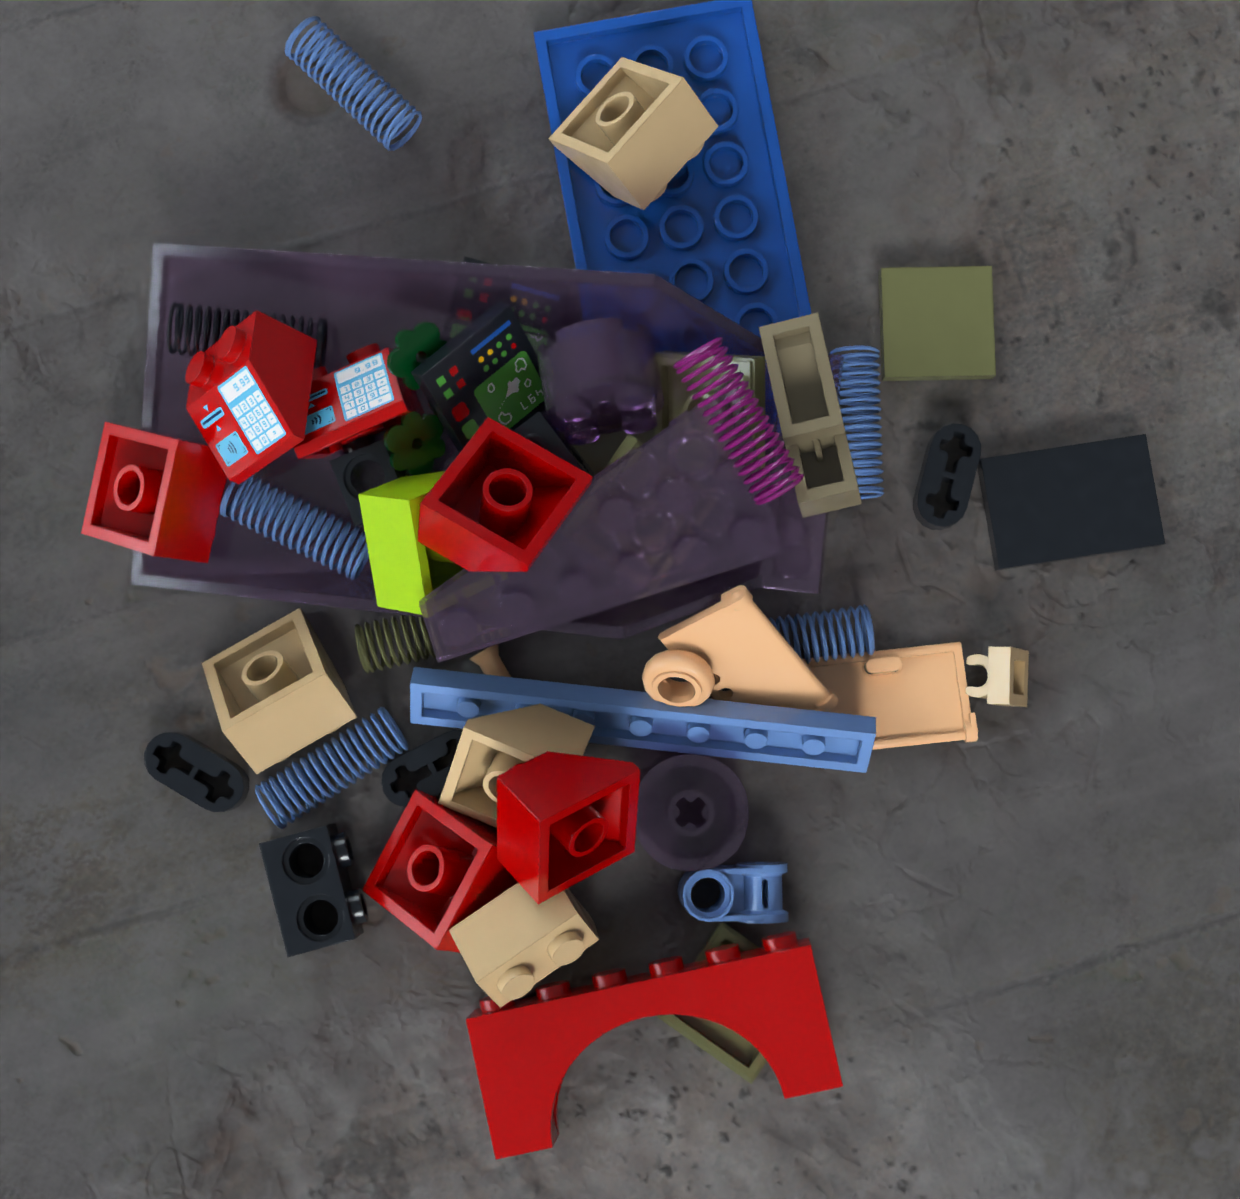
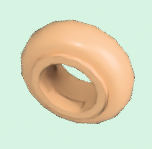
(682, 665)

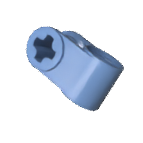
(739, 893)

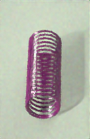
(706, 351)

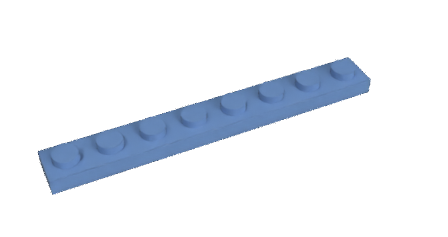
(638, 721)

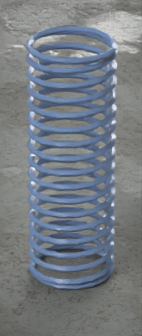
(396, 123)
(864, 416)
(236, 501)
(866, 623)
(268, 792)

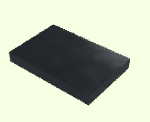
(1070, 502)

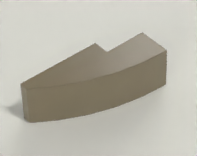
(810, 414)

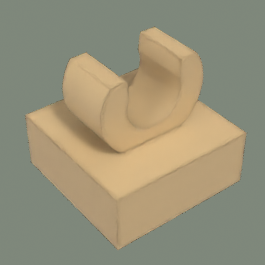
(1006, 676)

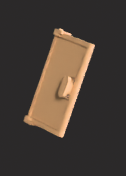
(749, 656)
(911, 706)

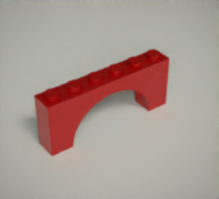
(759, 993)

